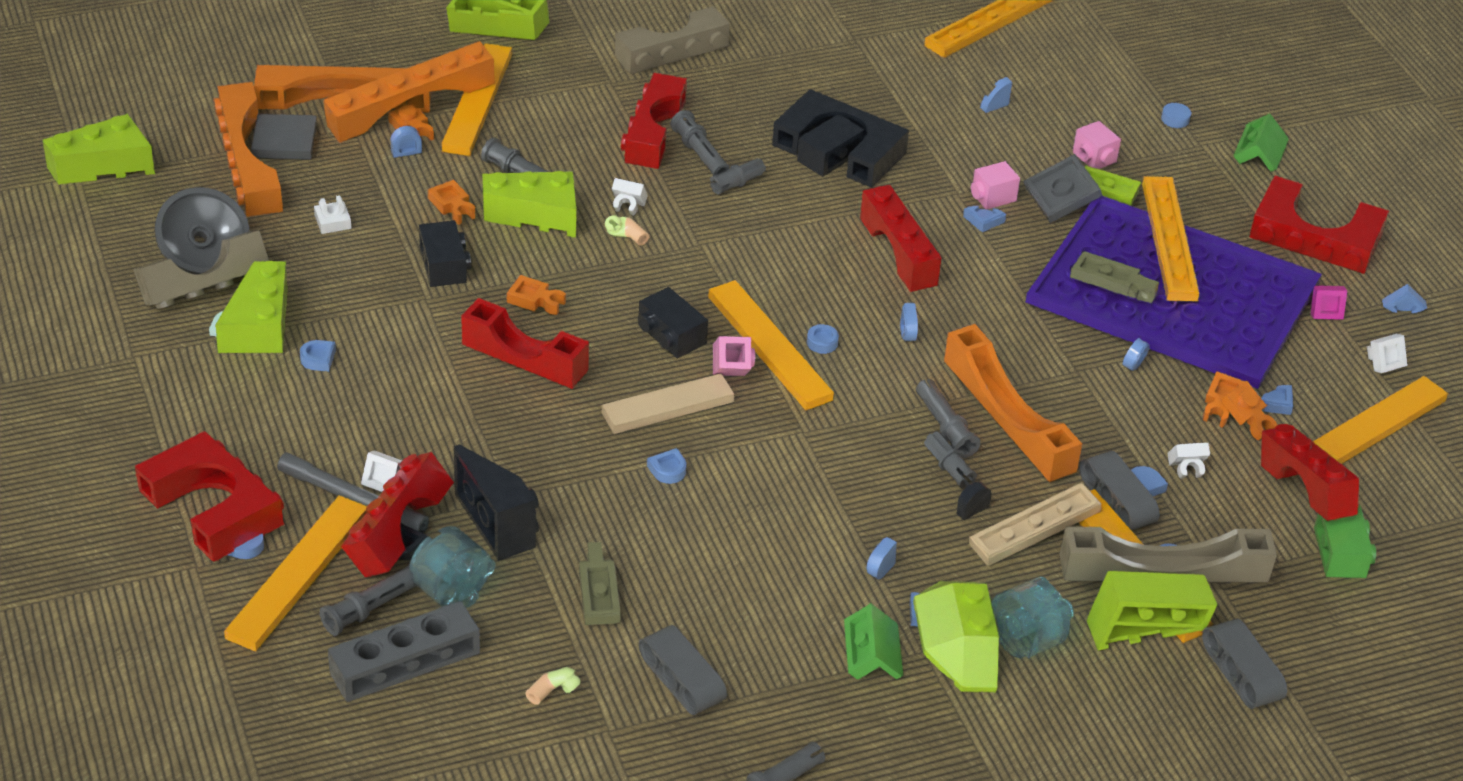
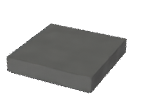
(284, 136)
(1062, 188)

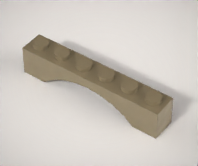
(1232, 557)

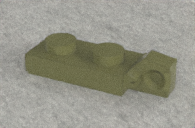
(1114, 277)
(599, 588)

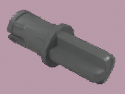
(737, 175)
(950, 459)

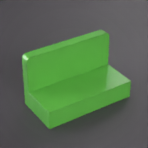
(1262, 139)
(872, 643)

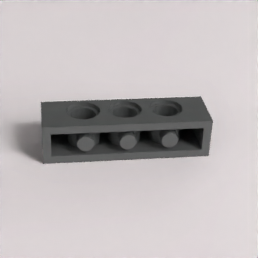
(403, 651)

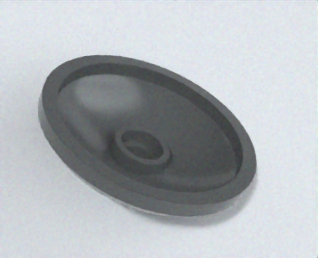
(194, 214)

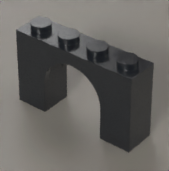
(877, 153)

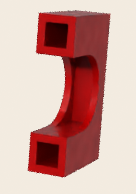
(1342, 246)
(207, 464)

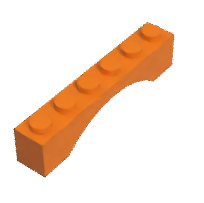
(290, 85)
(359, 108)
(255, 181)
(1046, 443)

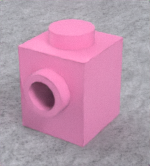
(1096, 145)
(995, 185)
(733, 356)

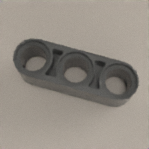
(1120, 489)
(1244, 663)
(682, 669)

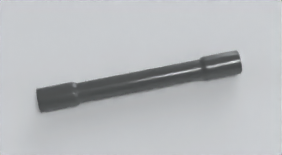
(309, 473)

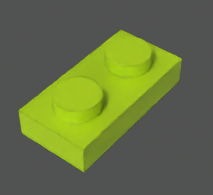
(1115, 186)

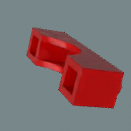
(645, 138)
(915, 255)
(492, 332)
(1329, 484)
(377, 539)

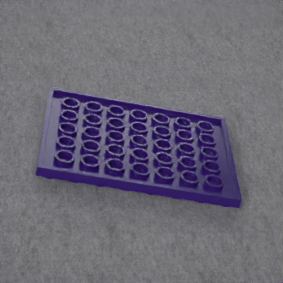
(1242, 307)

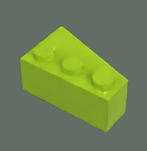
(499, 17)
(98, 149)
(531, 199)
(255, 312)
(1149, 604)

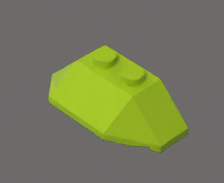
(960, 633)

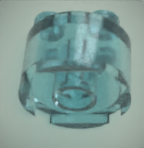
(451, 567)
(1032, 618)

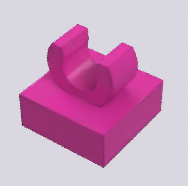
(1328, 302)

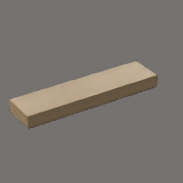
(667, 403)
(1034, 524)

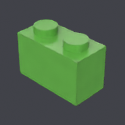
(1345, 546)

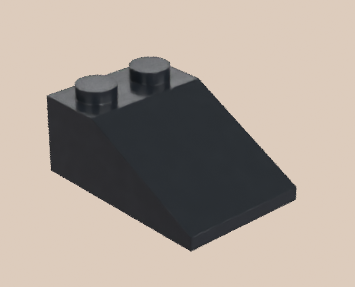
(496, 503)

